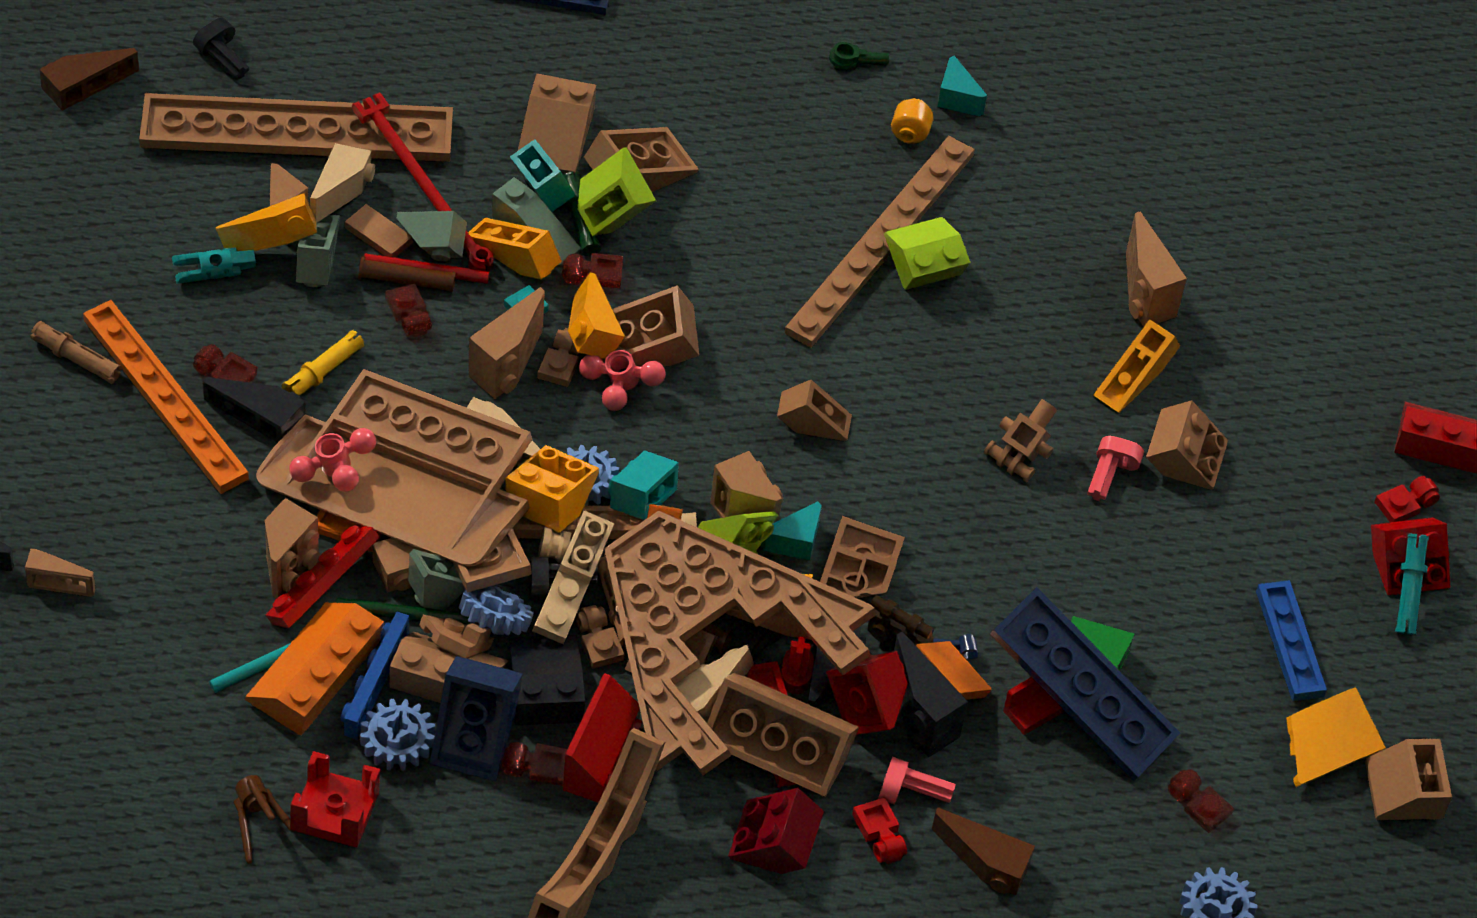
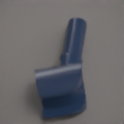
(966, 644)

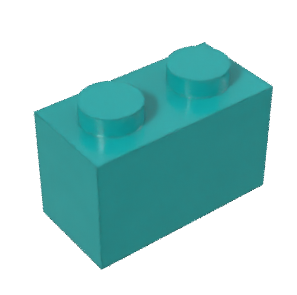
(542, 175)
(643, 482)

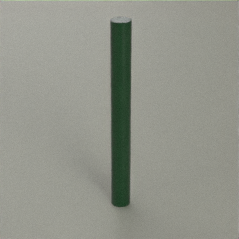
(414, 613)

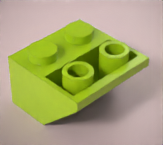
(613, 194)
(743, 529)

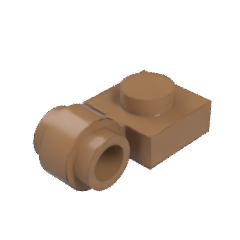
(559, 364)
(600, 645)

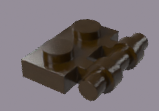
(893, 620)

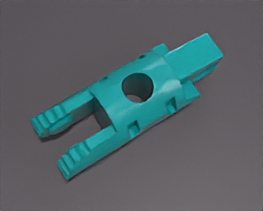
(229, 263)

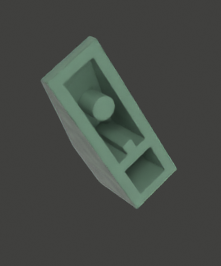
(522, 206)
(317, 252)

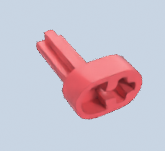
(1113, 453)
(900, 775)

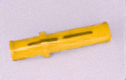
(313, 372)

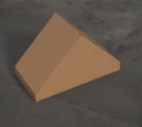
(284, 185)

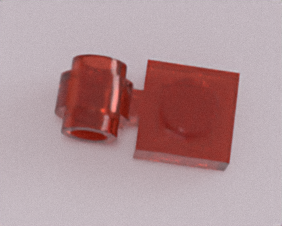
(606, 267)
(406, 302)
(232, 367)
(545, 764)
(1203, 807)

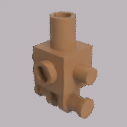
(1026, 437)

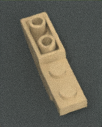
(573, 577)

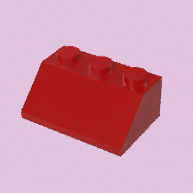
(1438, 437)
(600, 739)

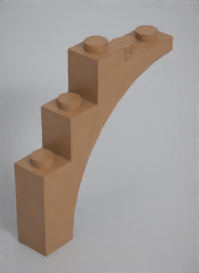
(612, 822)

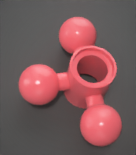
(615, 396)
(334, 459)

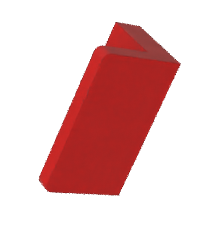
(1030, 706)

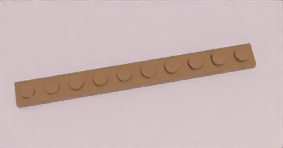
(872, 248)

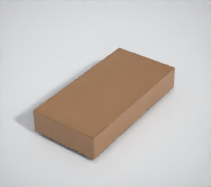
(378, 232)

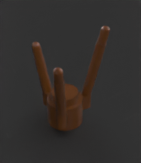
(255, 797)

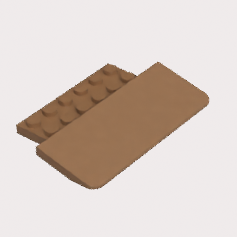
(426, 479)

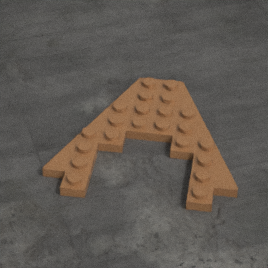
(680, 580)

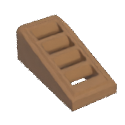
(58, 575)

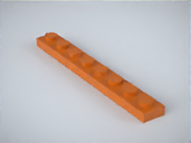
(166, 397)

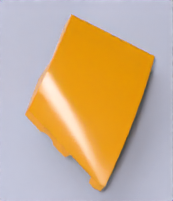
(1331, 736)

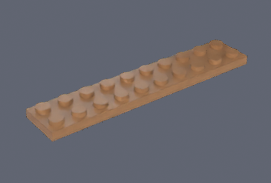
(288, 126)

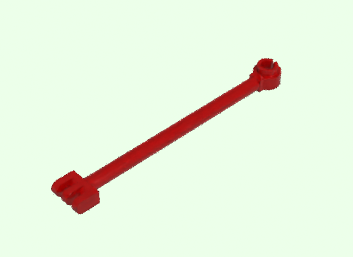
(377, 113)

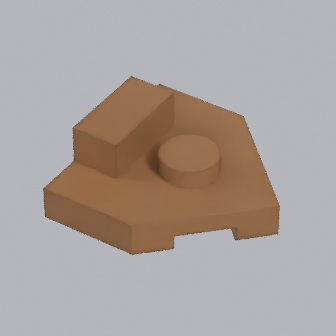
(457, 637)

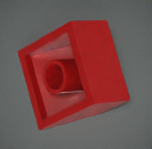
(871, 692)

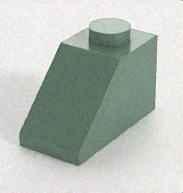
(436, 232)
(433, 580)

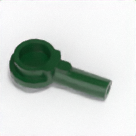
(846, 56)

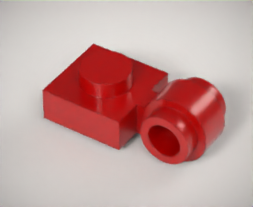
(1400, 504)
(879, 822)

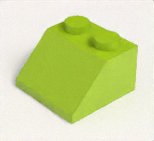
(927, 252)

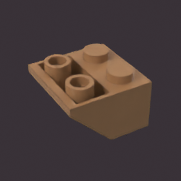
(1187, 445)
(744, 488)
(290, 545)
(1409, 781)

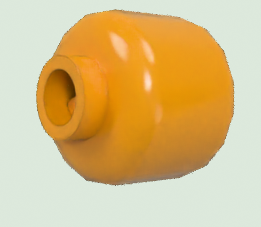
(912, 121)

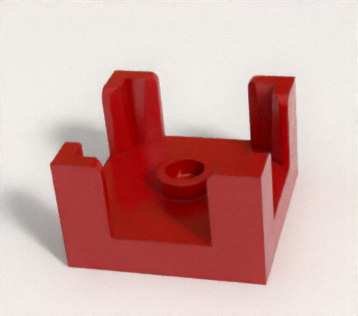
(334, 804)

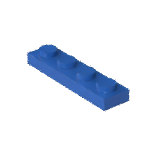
(1291, 640)
(369, 686)

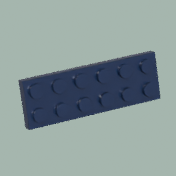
(1085, 683)

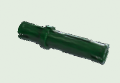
(585, 238)

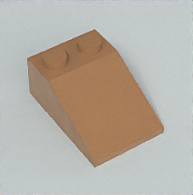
(559, 119)
(653, 150)
(1152, 275)
(659, 328)
(505, 345)

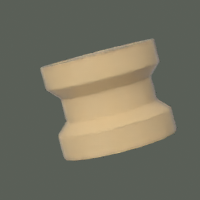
(554, 544)

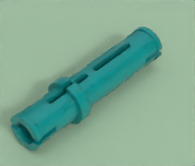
(1412, 583)

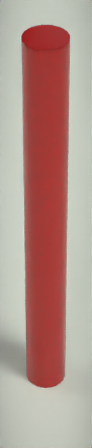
(461, 273)

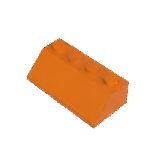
(316, 664)

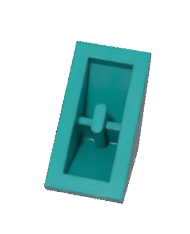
(961, 91)
(795, 533)

